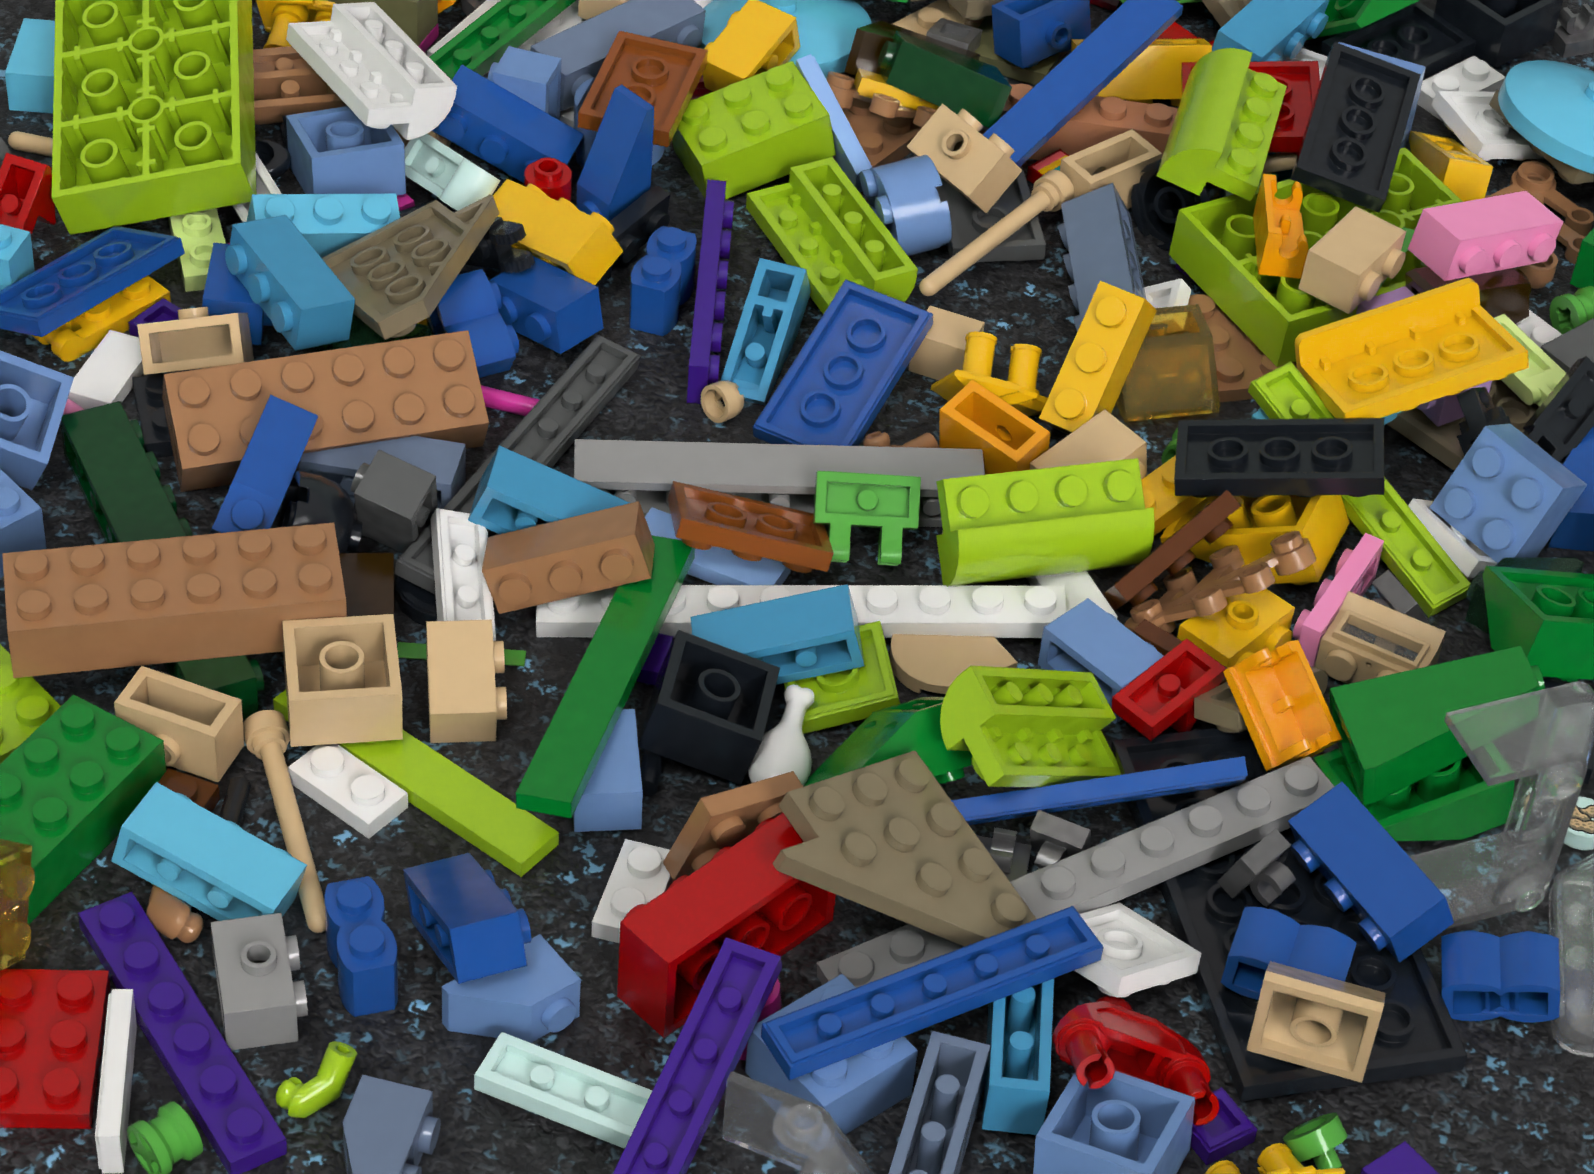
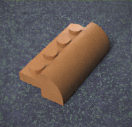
(287, 86)

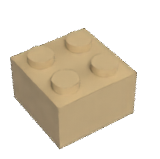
(342, 680)

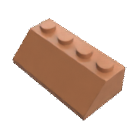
(1103, 120)

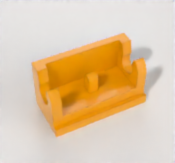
(1279, 231)
(1282, 705)

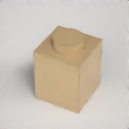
(944, 344)

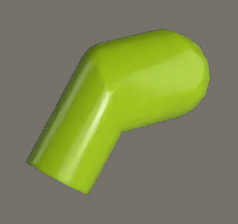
(327, 1085)

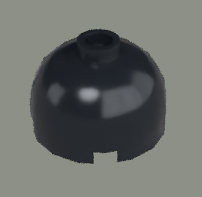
(1158, 201)
(320, 502)

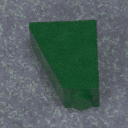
(944, 77)

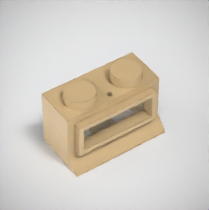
(1375, 642)

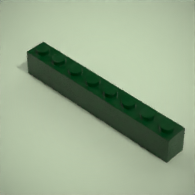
(132, 505)

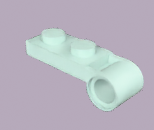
(446, 172)

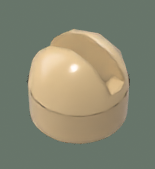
(712, 405)

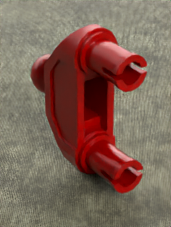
(1113, 1037)

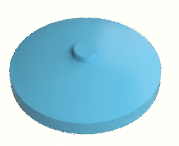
(823, 26)
(1552, 109)

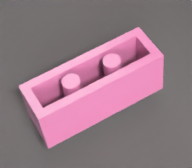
(1485, 235)

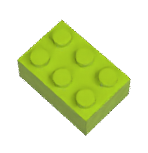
(753, 131)

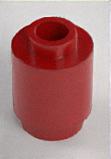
(551, 177)

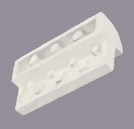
(375, 69)

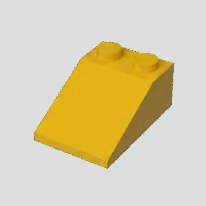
(1270, 516)

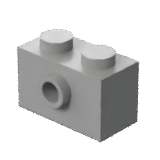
(256, 981)

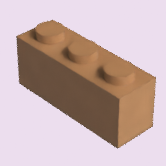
(568, 557)

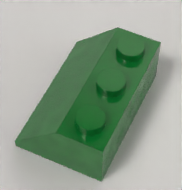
(1546, 616)

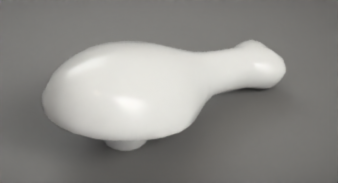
(785, 746)

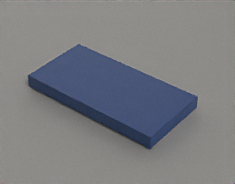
(84, 279)
(844, 370)

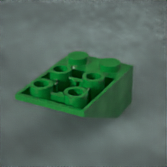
(897, 732)

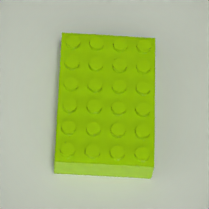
(151, 109)
(1219, 253)

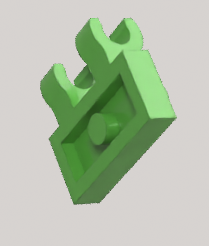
(867, 501)

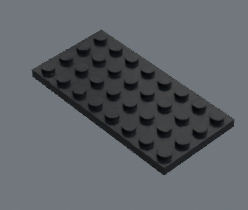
(1415, 1025)

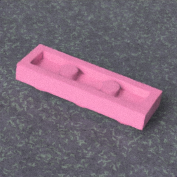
(1353, 573)

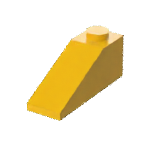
(1452, 164)

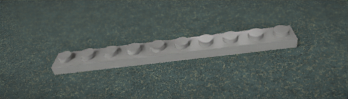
(1116, 866)

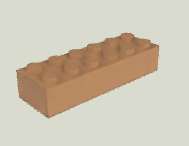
(358, 393)
(167, 598)

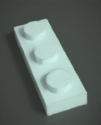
(561, 1089)

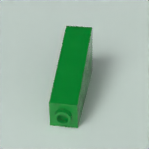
(1396, 721)

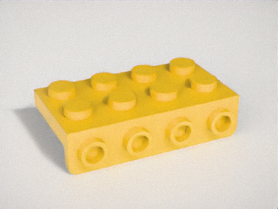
(1407, 353)

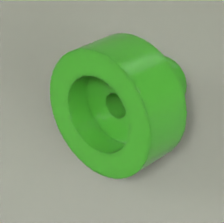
(1317, 1141)

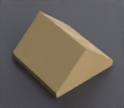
(1316, 1021)

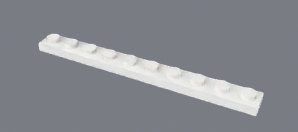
(899, 608)

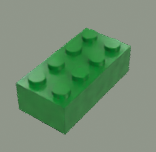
(74, 791)

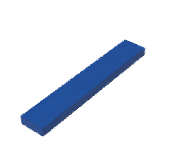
(1083, 75)
(1103, 791)
(930, 992)

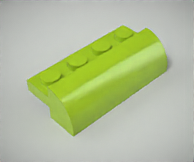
(1223, 125)
(832, 232)
(1043, 522)
(1029, 725)

